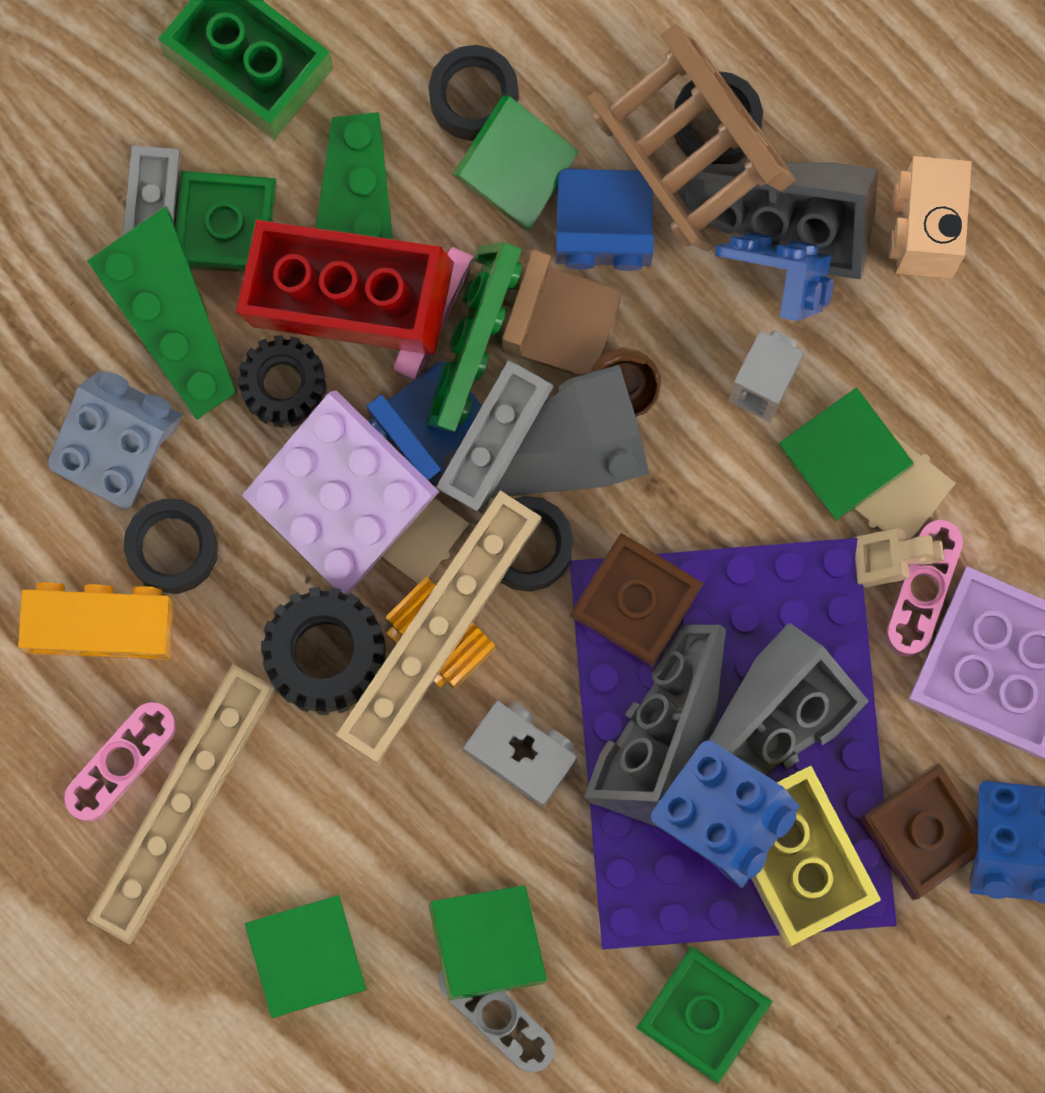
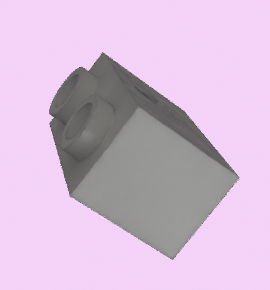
(766, 374)
(493, 750)

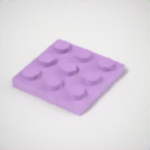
(340, 493)
(989, 663)

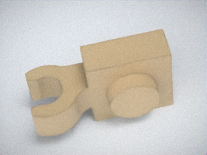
(887, 555)

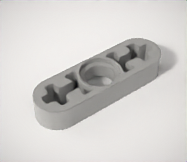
(515, 1049)

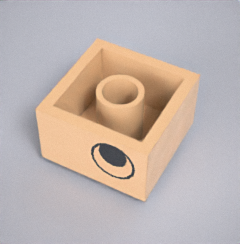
(933, 217)

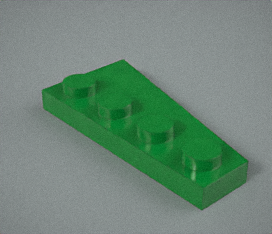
(355, 179)
(161, 301)
(470, 336)

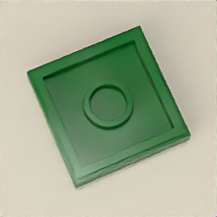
(515, 162)
(220, 216)
(846, 454)
(487, 942)
(305, 956)
(704, 1014)

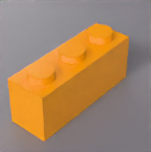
(96, 622)

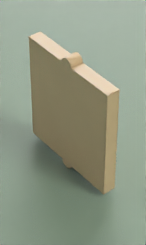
(909, 498)
(426, 542)

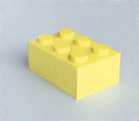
(813, 869)

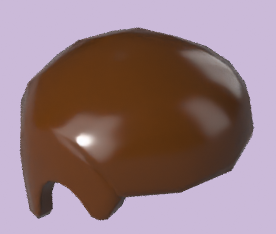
(639, 374)

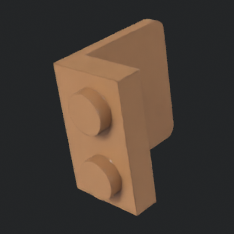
(558, 317)

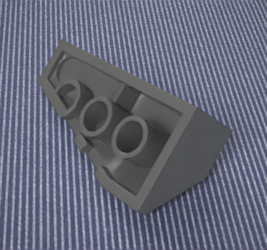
(824, 207)
(578, 439)
(787, 703)
(664, 727)

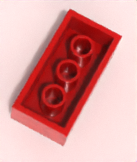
(345, 287)

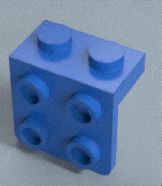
(604, 219)
(807, 278)
(403, 424)
(726, 812)
(1010, 842)

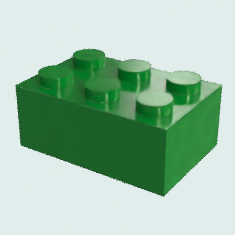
(248, 58)

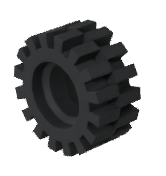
(276, 353)

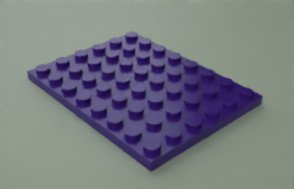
(647, 880)

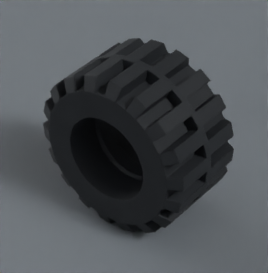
(305, 613)

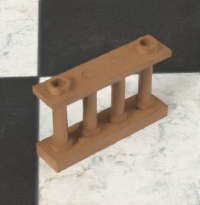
(736, 131)

